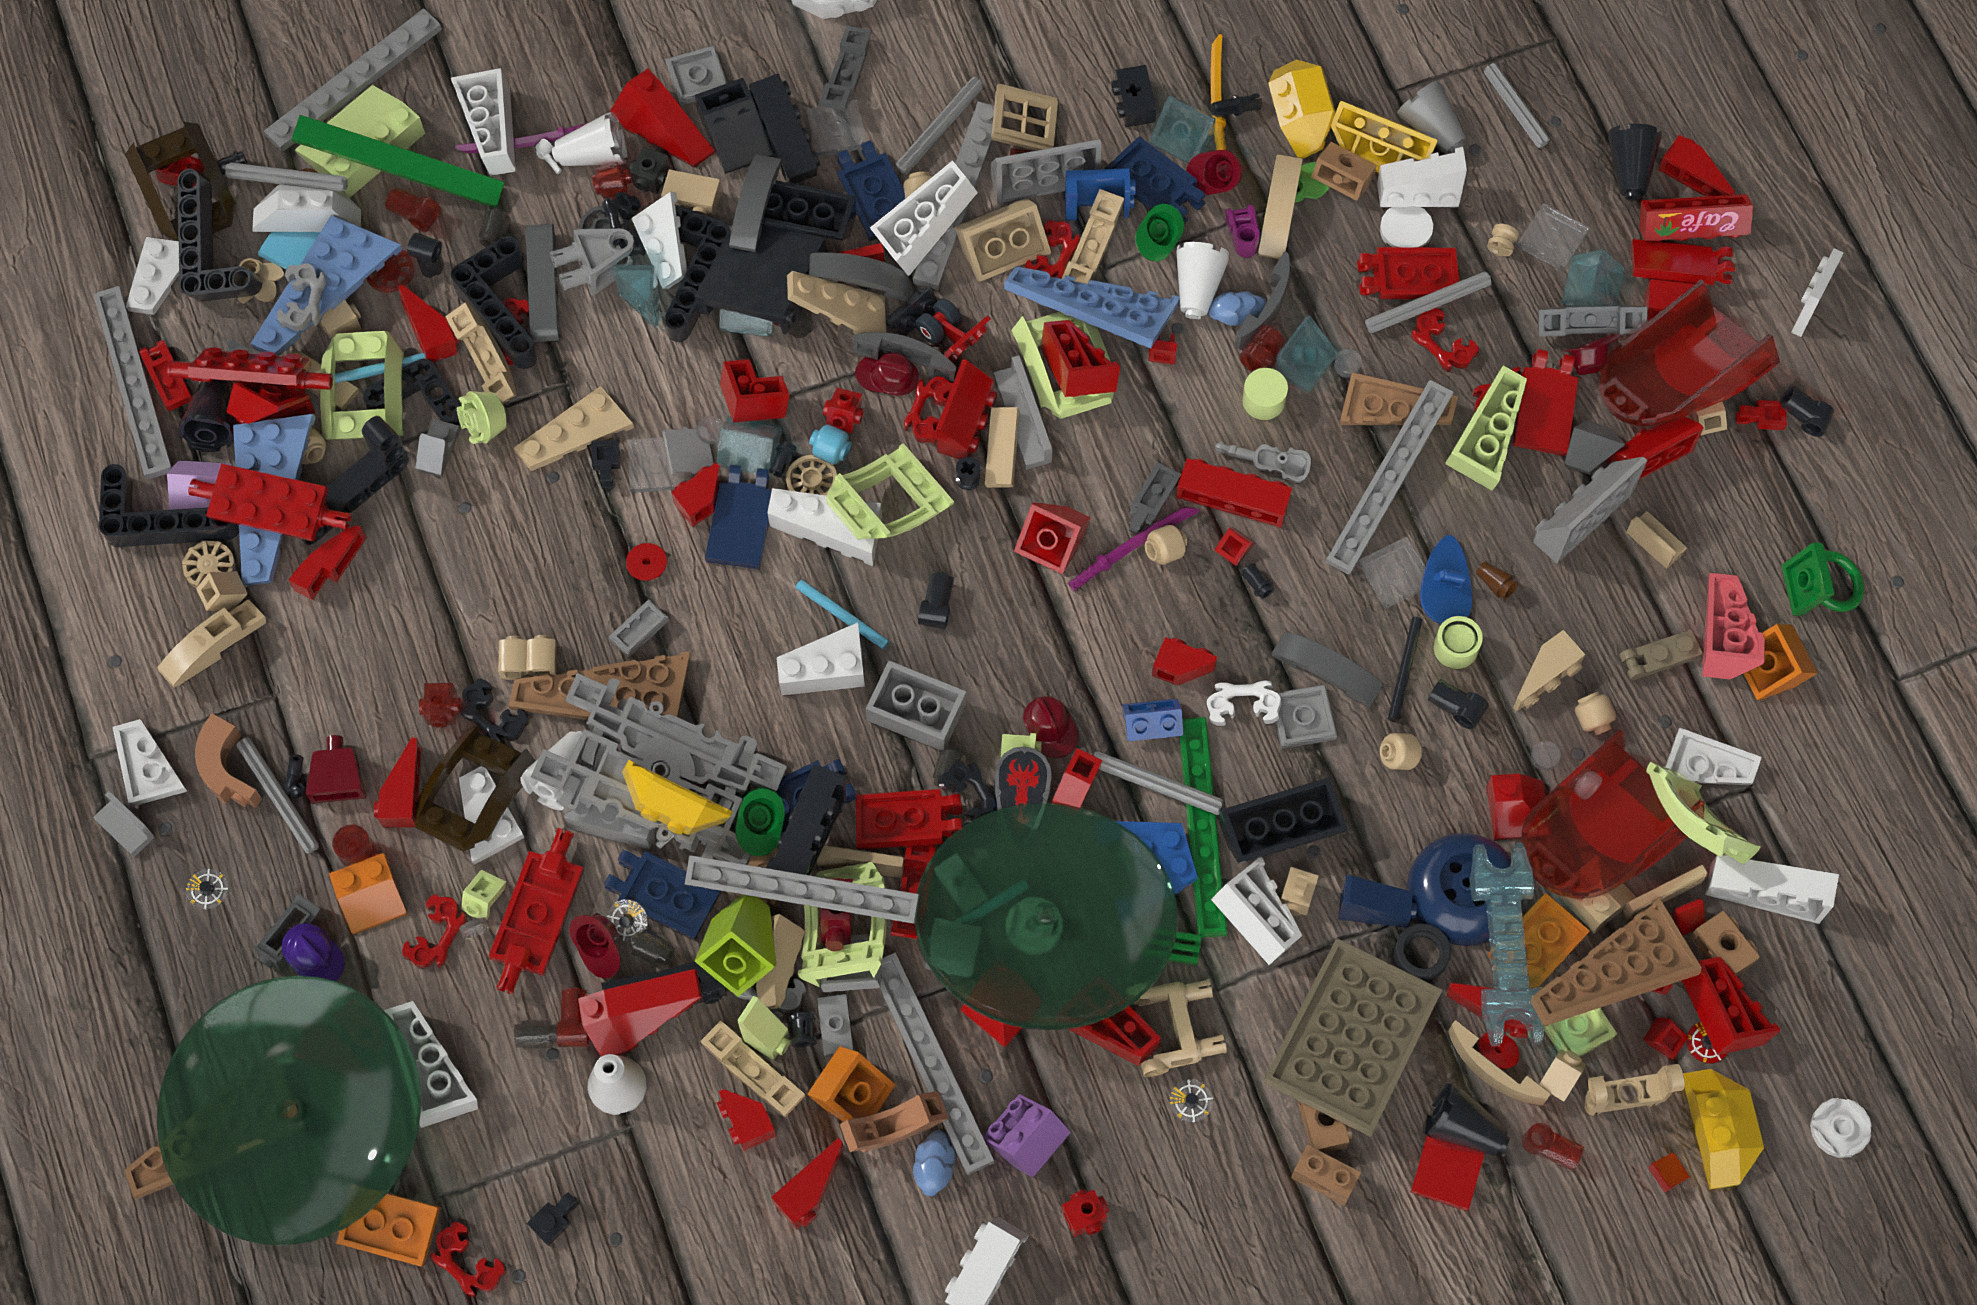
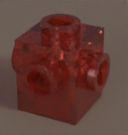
(439, 704)

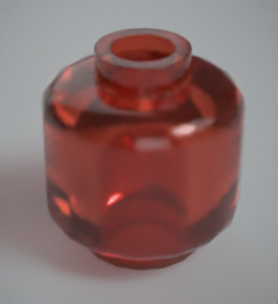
(610, 180)

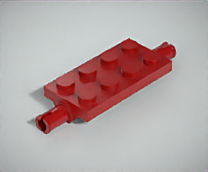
(247, 367)
(268, 502)
(536, 912)

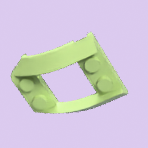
(1029, 337)
(354, 348)
(911, 476)
(1711, 833)
(853, 958)

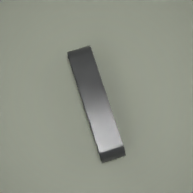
(542, 283)

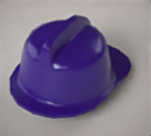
(312, 952)

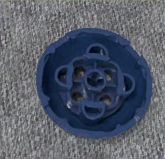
(1431, 877)

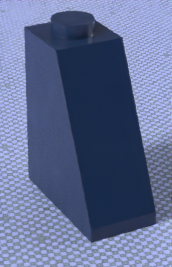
(1375, 903)

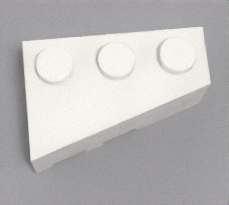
(1423, 182)
(823, 664)
(1258, 912)
(986, 1263)

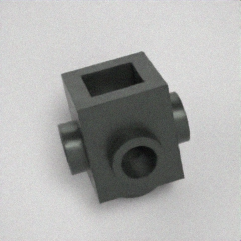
(649, 170)

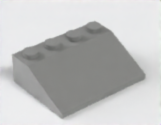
(1013, 176)
(1588, 508)

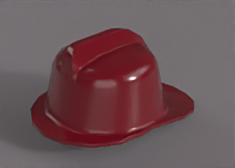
(1216, 171)
(1591, 355)
(888, 375)
(1052, 726)
(596, 943)

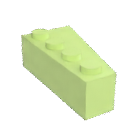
(1487, 436)

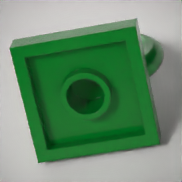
(1810, 581)

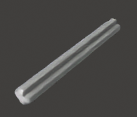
(939, 125)
(286, 177)
(1428, 302)
(1160, 784)
(277, 795)

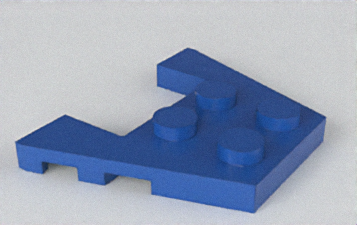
(1170, 848)

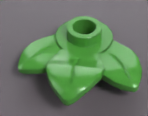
(1308, 186)

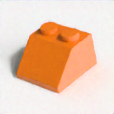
(1784, 663)
(368, 893)
(850, 1086)

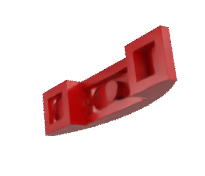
(914, 866)

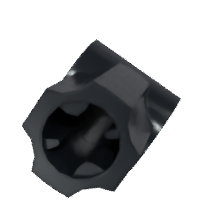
(427, 253)
(1813, 414)
(936, 608)
(1465, 707)

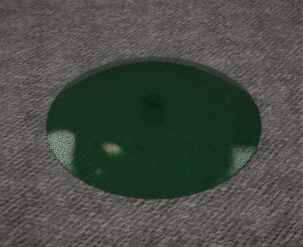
(1056, 863)
(230, 1098)

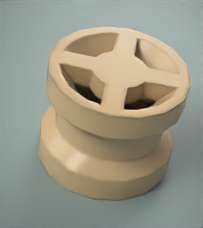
(1503, 240)

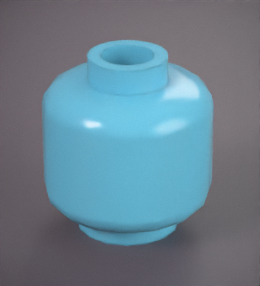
(830, 444)

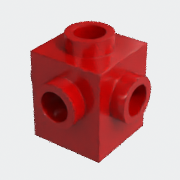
(844, 410)
(1081, 1222)

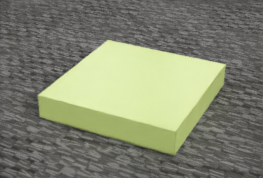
(1581, 1032)

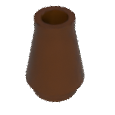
(1499, 582)

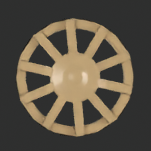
(811, 477)
(207, 562)

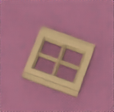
(1027, 98)

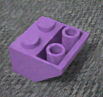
(1026, 1134)

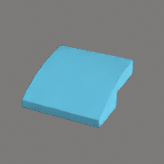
(287, 247)

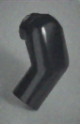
(293, 779)

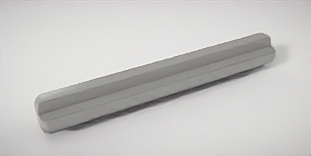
(1516, 105)

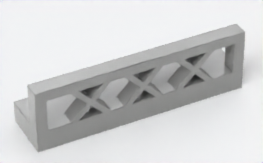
(1032, 436)

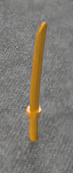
(1220, 122)

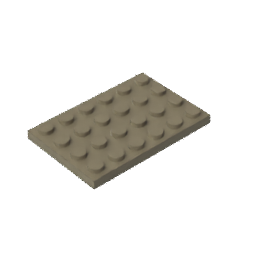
(1352, 1037)

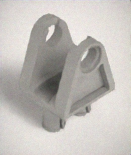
(595, 256)

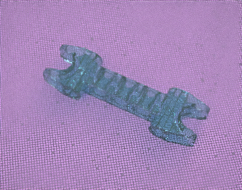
(1503, 897)

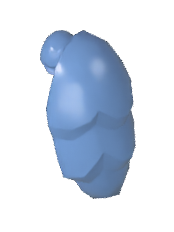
(1235, 306)
(934, 1163)

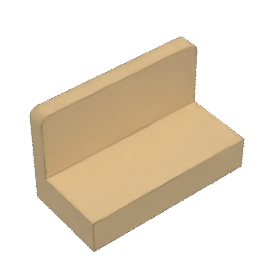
(1656, 539)

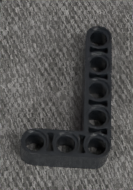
(202, 247)
(707, 248)
(473, 280)
(368, 474)
(156, 521)

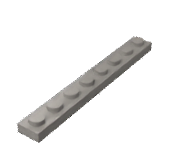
(356, 77)
(971, 163)
(133, 382)
(1389, 477)
(802, 889)
(933, 1065)

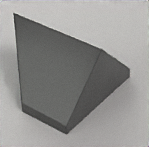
(1591, 446)

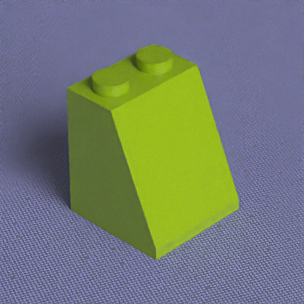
(739, 944)

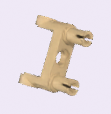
(1190, 1048)
(1650, 1090)

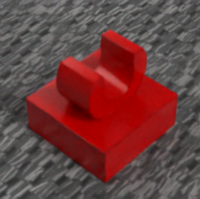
(1163, 351)

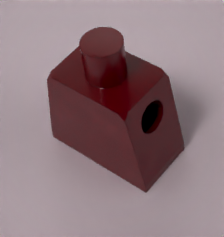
(335, 773)
(836, 926)

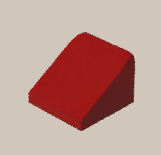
(1234, 545)
(1689, 916)
(1665, 1037)
(1668, 1172)

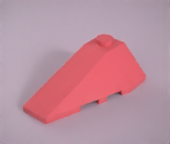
(1730, 633)

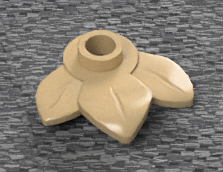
(269, 273)

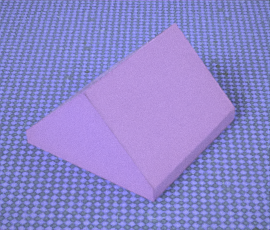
(179, 483)

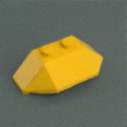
(1302, 105)
(1379, 137)
(670, 802)
(1723, 1126)

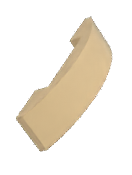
(1280, 206)
(1095, 237)
(484, 351)
(752, 1069)
(1527, 1091)

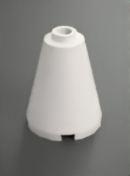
(592, 144)
(1199, 276)
(549, 795)
(616, 1084)

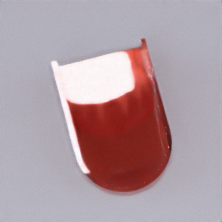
(1682, 363)
(1600, 841)

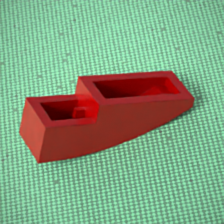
(327, 562)

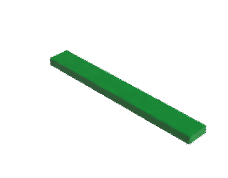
(397, 161)
(1202, 828)

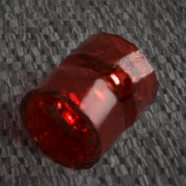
(1263, 349)
(353, 845)

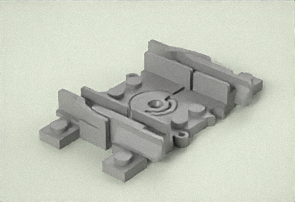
(654, 742)

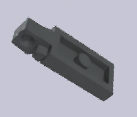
(1153, 496)

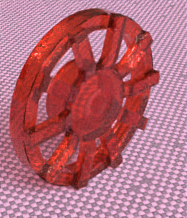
(391, 272)

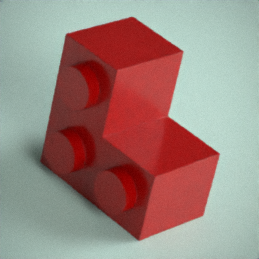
(752, 397)

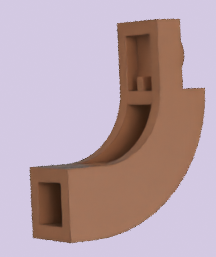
(211, 756)
(894, 1124)

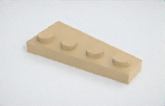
(841, 303)
(588, 420)

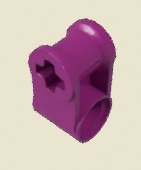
(1243, 226)

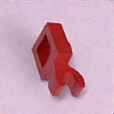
(1766, 413)

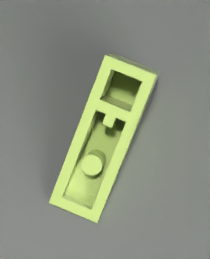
(763, 1030)

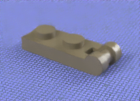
(1661, 655)

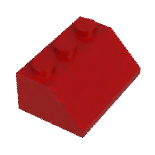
(965, 412)
(1661, 444)

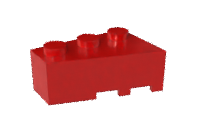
(1075, 362)
(1726, 1010)
(1123, 1035)

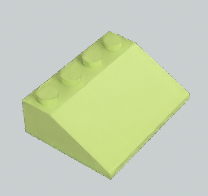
(374, 116)

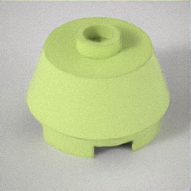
(481, 415)

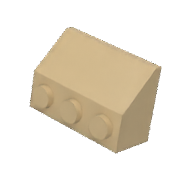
(1003, 239)

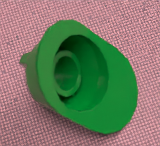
(1159, 232)
(760, 822)

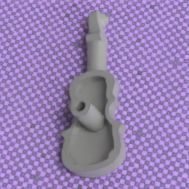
(1292, 465)

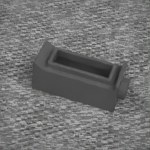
(269, 956)

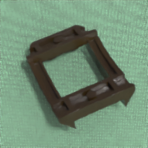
(168, 150)
(490, 755)

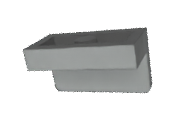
(123, 826)

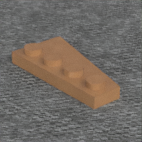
(1384, 402)

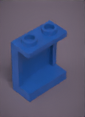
(1084, 185)

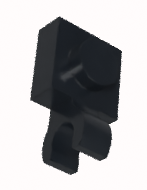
(605, 458)
(550, 1221)

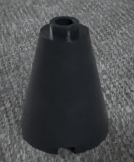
(1634, 157)
(206, 420)
(1465, 1122)

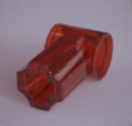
(418, 211)
(570, 1028)
(1555, 1147)

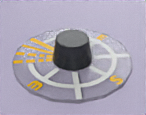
(207, 889)
(628, 918)
(1191, 1101)

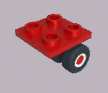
(944, 323)

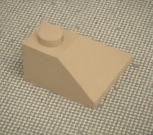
(1599, 910)

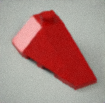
(654, 114)
(629, 1013)

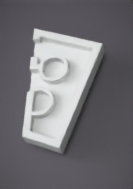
(660, 236)
(154, 275)
(1818, 283)
(1711, 761)
(144, 766)
(475, 791)

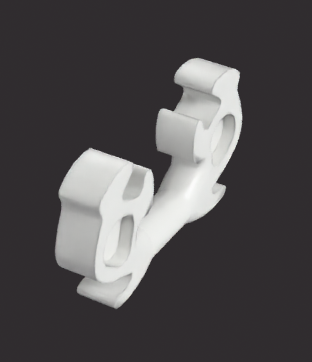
(1219, 704)

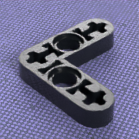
(423, 384)

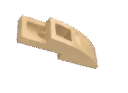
(207, 640)

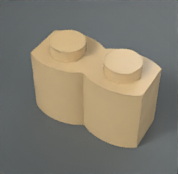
(527, 658)

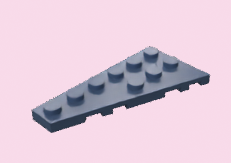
(346, 257)
(1098, 303)
(278, 450)

